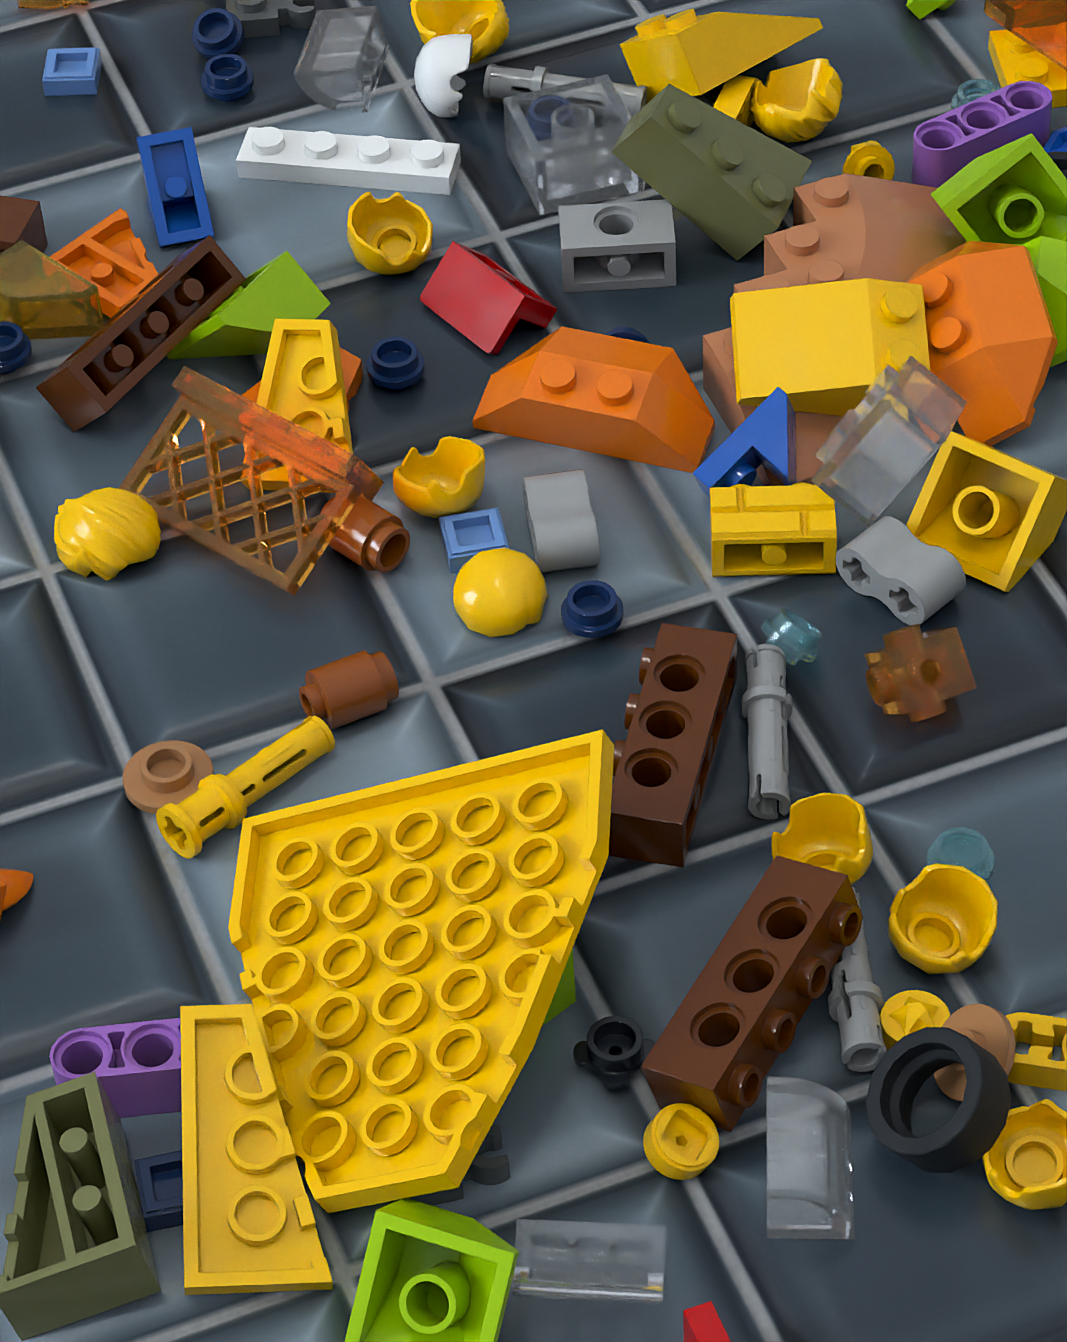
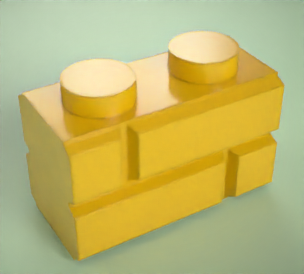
(772, 530)

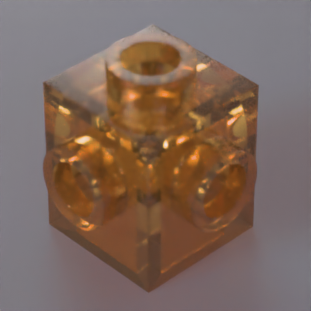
(918, 671)

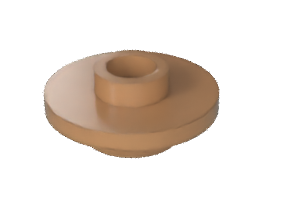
(164, 774)
(986, 1028)

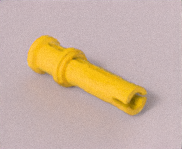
(225, 798)

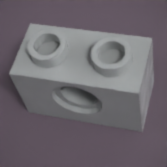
(617, 246)

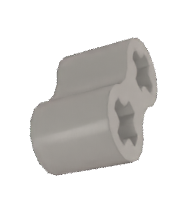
(561, 520)
(900, 570)

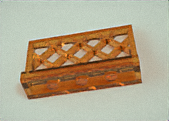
(282, 445)

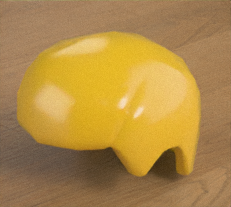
(389, 233)
(441, 482)
(499, 592)
(828, 834)
(943, 919)
(1031, 1157)

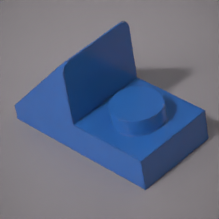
(174, 187)
(763, 439)

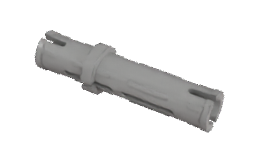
(508, 82)
(767, 716)
(857, 1006)

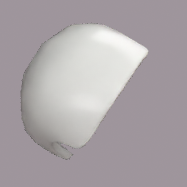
(438, 70)

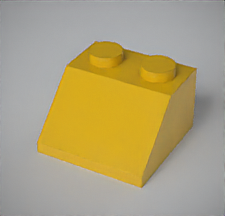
(988, 510)

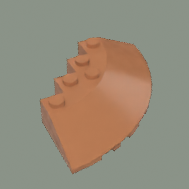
(839, 233)

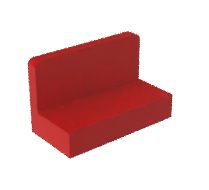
(482, 298)

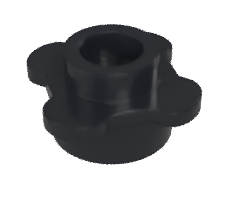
(609, 1036)

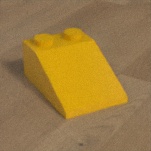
(707, 48)
(824, 340)

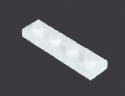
(349, 160)

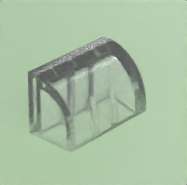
(343, 58)
(808, 1161)
(591, 1261)

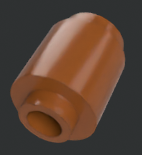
(371, 537)
(349, 688)

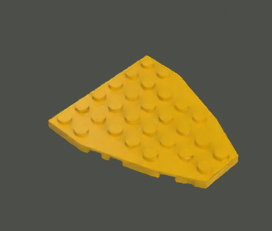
(413, 955)

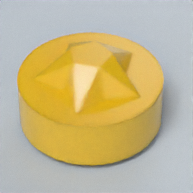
(911, 1012)
(681, 1141)

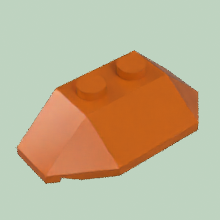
(988, 334)
(601, 399)

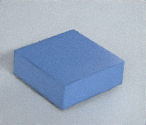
(72, 71)
(471, 533)

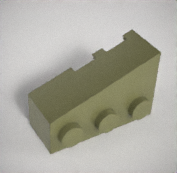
(712, 168)
(75, 1216)

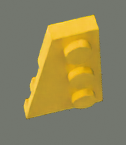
(304, 386)

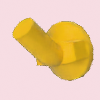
(870, 160)

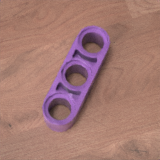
(969, 131)
(132, 1060)

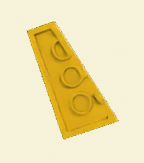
(242, 1187)

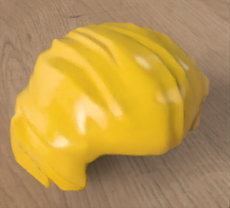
(480, 18)
(797, 100)
(105, 532)

